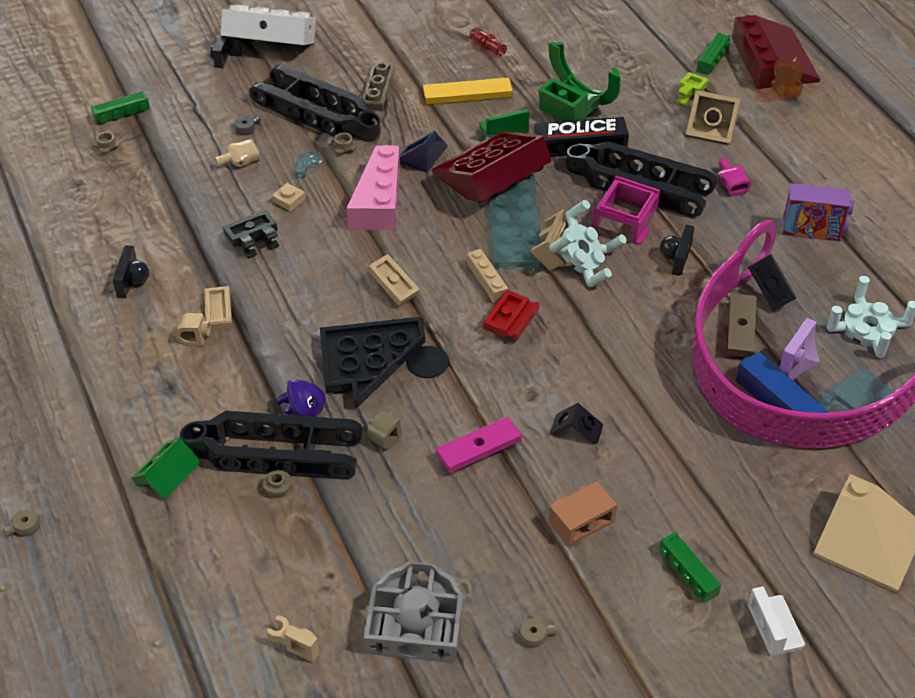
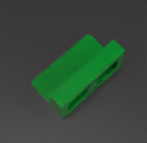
(511, 122)
(167, 468)

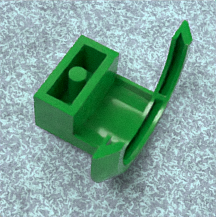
(571, 98)

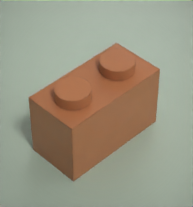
(582, 513)

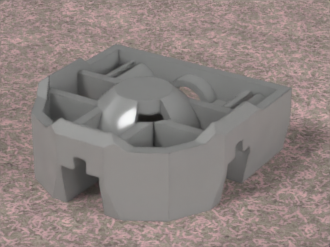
(399, 611)

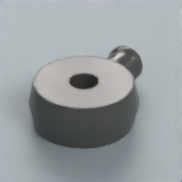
(246, 125)

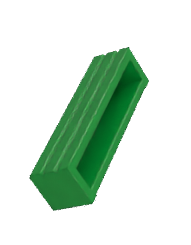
(713, 53)
(120, 107)
(690, 567)

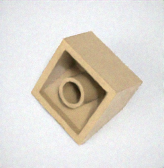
(713, 116)

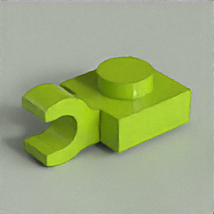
(689, 85)

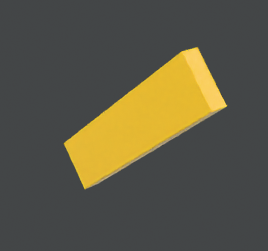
(467, 91)

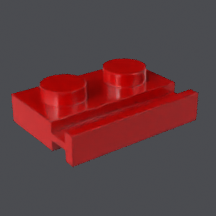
(511, 315)

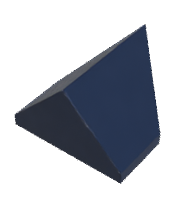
(423, 152)

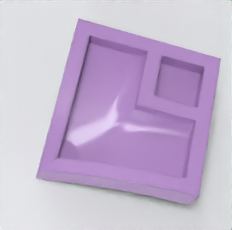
(800, 351)

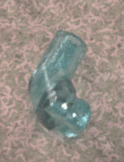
(306, 161)

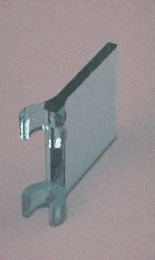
(856, 391)

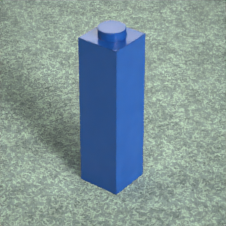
(773, 386)

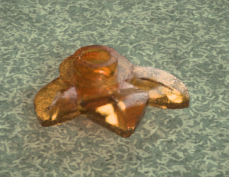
(788, 78)

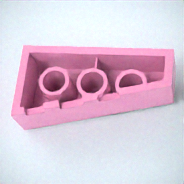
(376, 194)

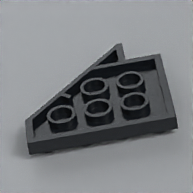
(367, 353)

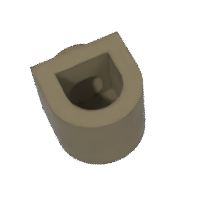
(384, 429)

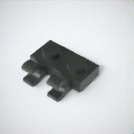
(250, 228)

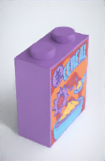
(817, 212)

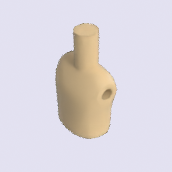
(239, 154)

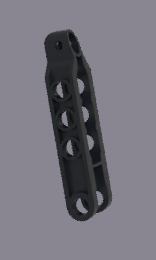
(300, 86)
(677, 184)
(305, 462)

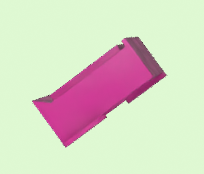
(632, 192)

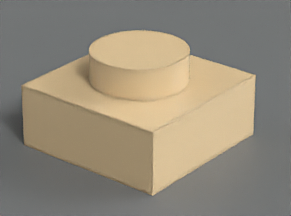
(288, 197)

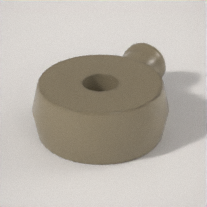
(23, 523)
(534, 632)

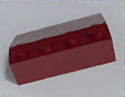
(766, 42)
(494, 165)

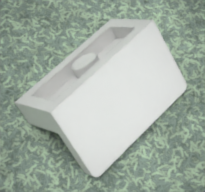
(775, 622)

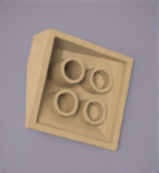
(869, 535)

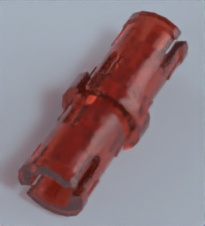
(488, 41)

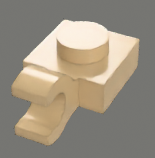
(297, 641)

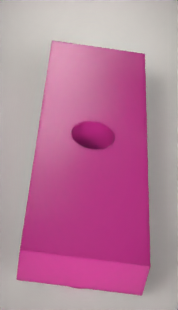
(478, 444)

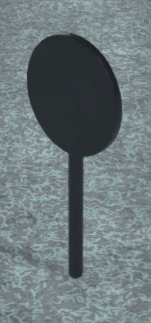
(428, 362)

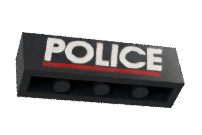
(563, 134)

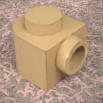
(193, 329)

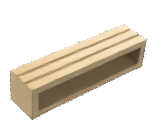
(486, 275)

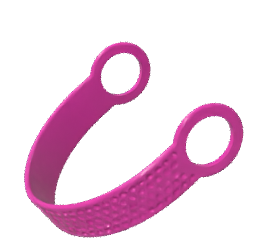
(771, 422)

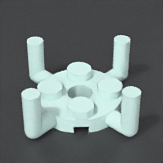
(592, 251)
(876, 313)

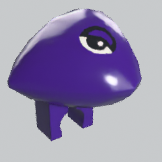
(303, 397)

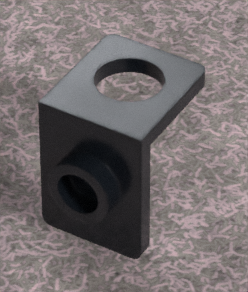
(581, 421)

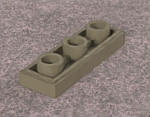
(378, 85)
(741, 325)

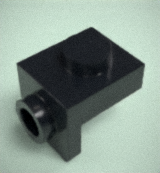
(225, 47)

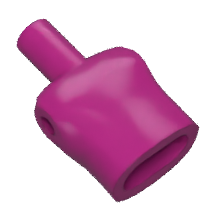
(733, 178)

